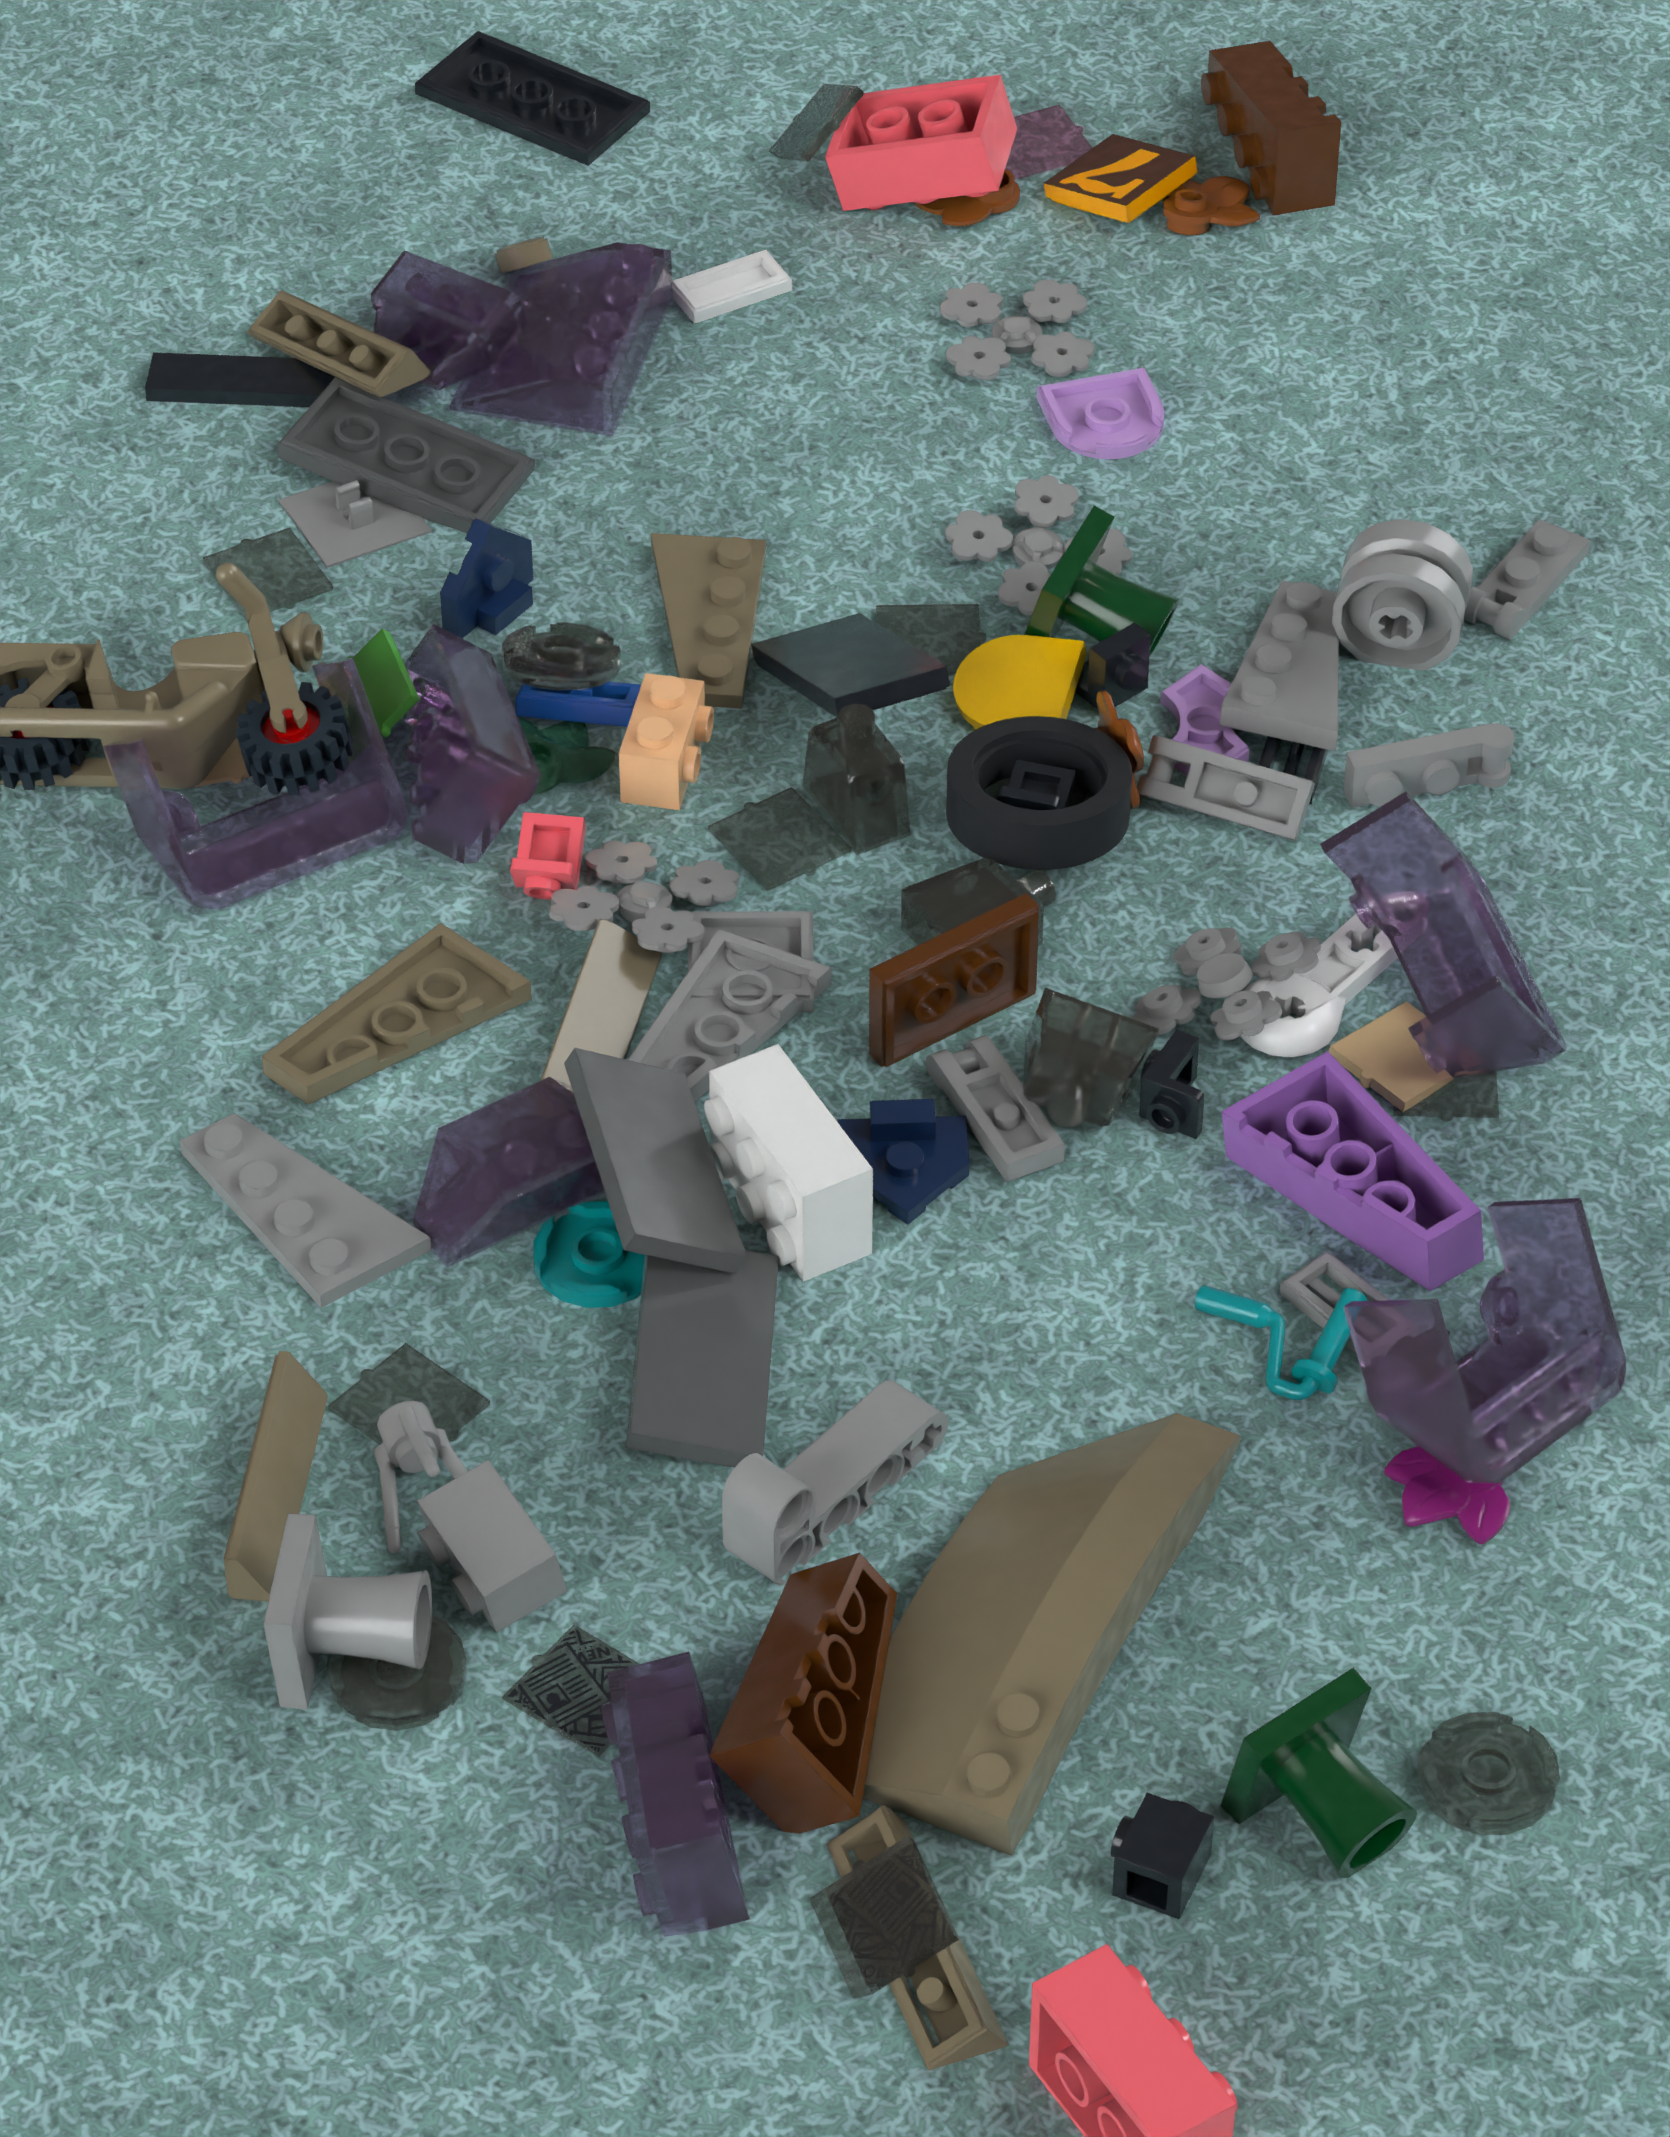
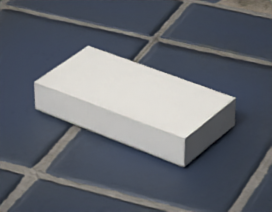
(730, 286)

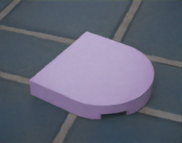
(1104, 413)

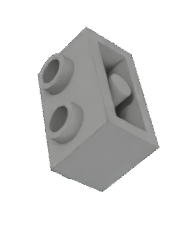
(490, 1546)

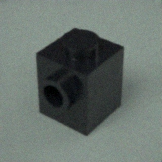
(1161, 1854)

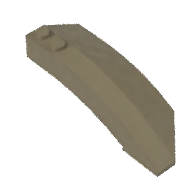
(1028, 1622)

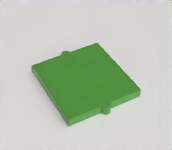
(385, 681)

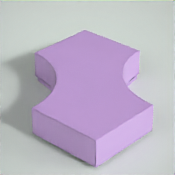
(1197, 707)

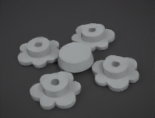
(1016, 334)
(1033, 548)
(642, 901)
(1222, 974)

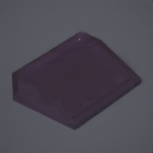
(583, 339)

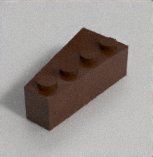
(1274, 126)
(812, 1697)

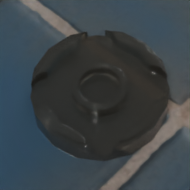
(561, 659)
(398, 1695)
(1486, 1795)

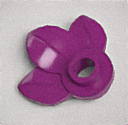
(1438, 1493)

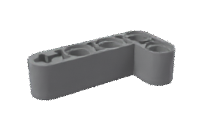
(786, 1514)

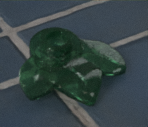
(564, 754)

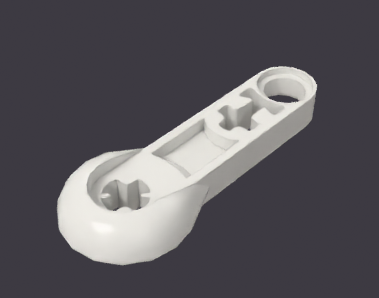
(1322, 992)

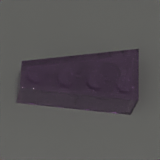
(465, 748)
(673, 1797)

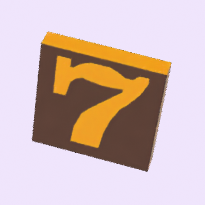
(1120, 178)

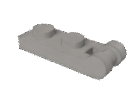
(1525, 578)
(1429, 764)
(1227, 788)
(995, 1109)

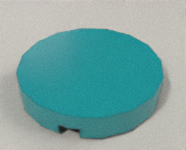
(598, 1272)

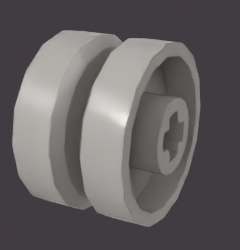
(1402, 595)

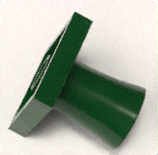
(1095, 597)
(1310, 1763)

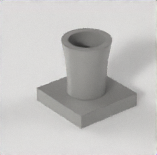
(338, 1615)

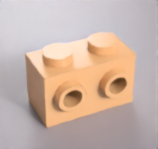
(664, 741)

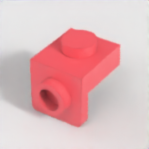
(548, 854)

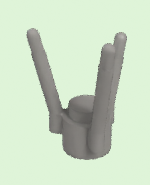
(414, 1445)

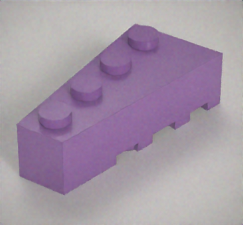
(1356, 1171)

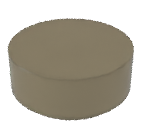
(523, 254)

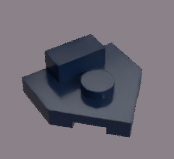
(491, 581)
(910, 1153)

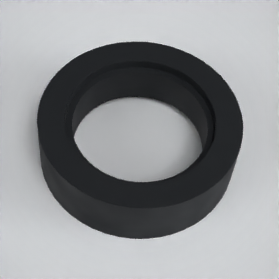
(1038, 837)

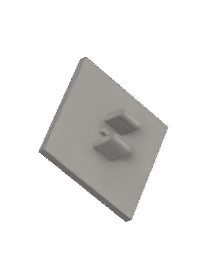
(348, 523)

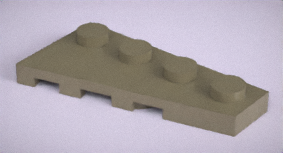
(711, 608)
(396, 1012)

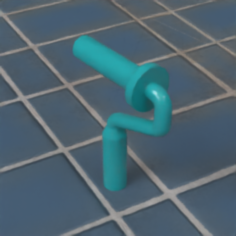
(1311, 1373)

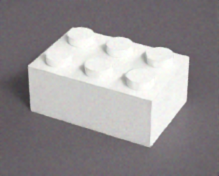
(790, 1163)

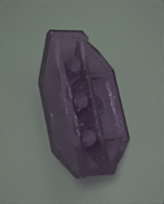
(446, 318)
(506, 1171)

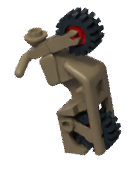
(216, 693)

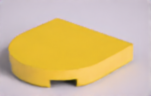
(1018, 678)

